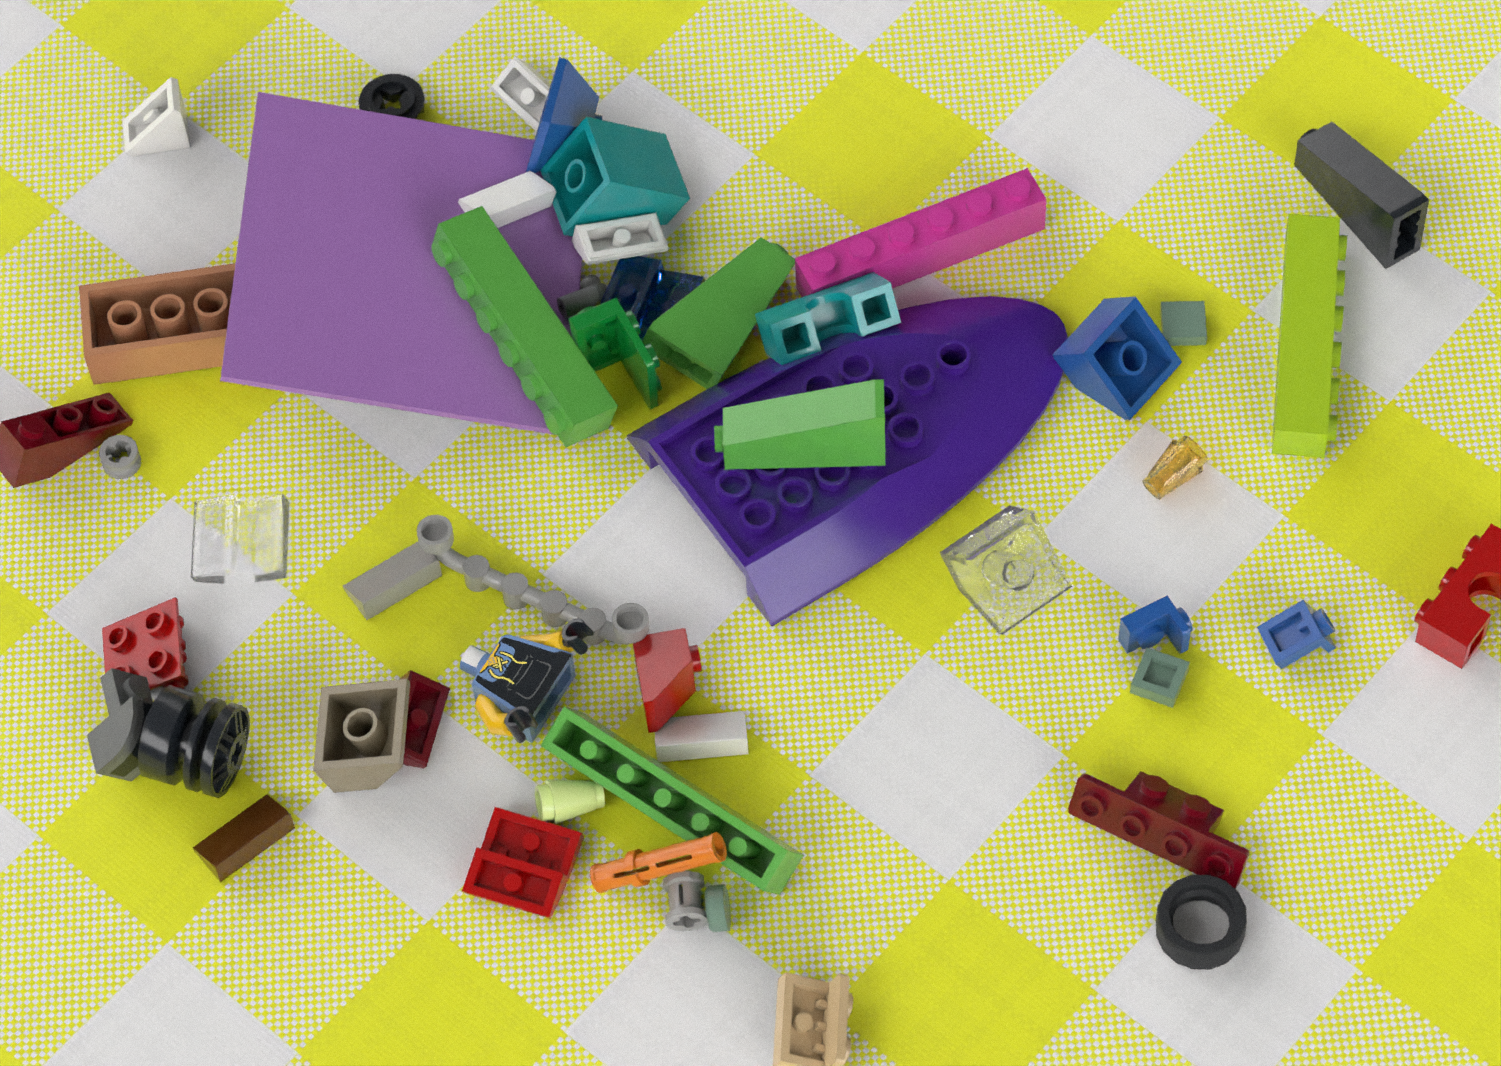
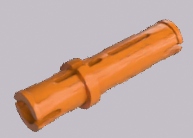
(624, 872)

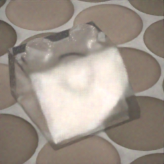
(1007, 568)

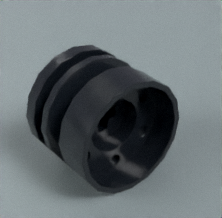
(193, 741)

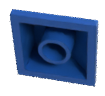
(565, 107)

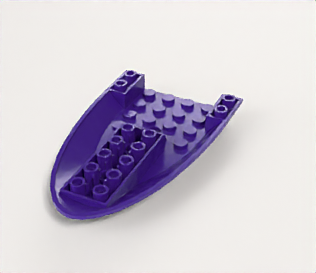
(957, 401)

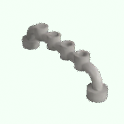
(628, 622)

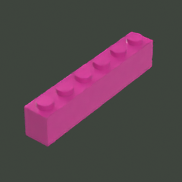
(931, 236)

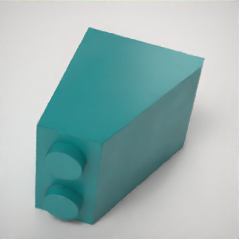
(614, 174)

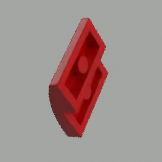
(523, 863)

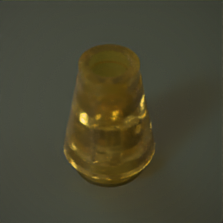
(1175, 467)

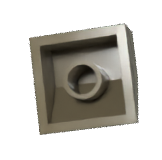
(361, 734)

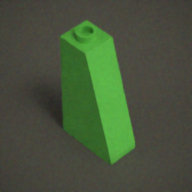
(718, 316)
(807, 429)

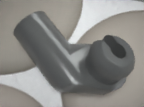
(588, 295)

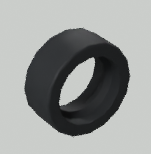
(1201, 889)

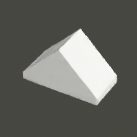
(158, 123)

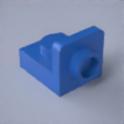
(1150, 624)
(1297, 633)

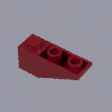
(54, 438)

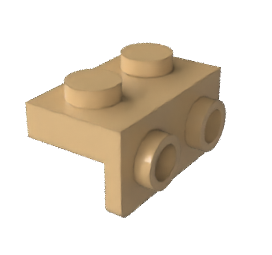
(812, 1021)

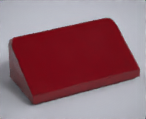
(424, 715)

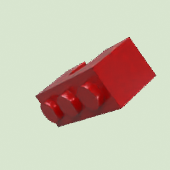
(1452, 622)

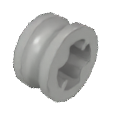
(127, 465)

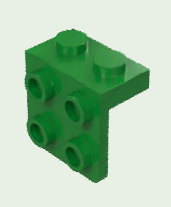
(612, 335)

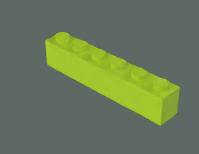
(1307, 336)

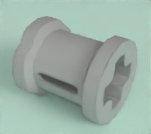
(684, 901)

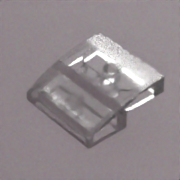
(240, 539)

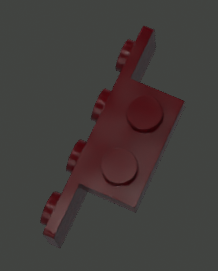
(1161, 822)

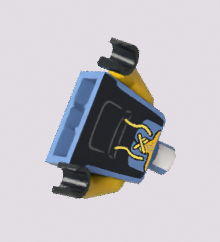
(524, 678)

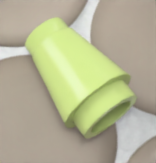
(567, 799)

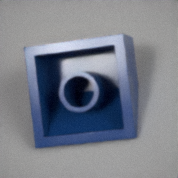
(1118, 356)

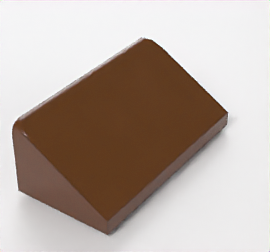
(244, 837)

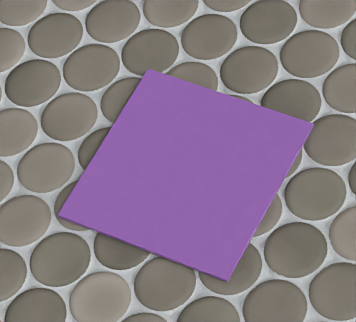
(341, 268)

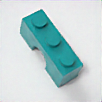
(849, 307)

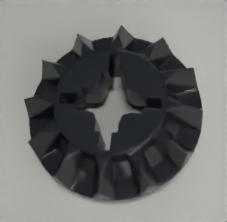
(393, 88)

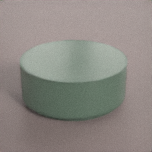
(718, 908)

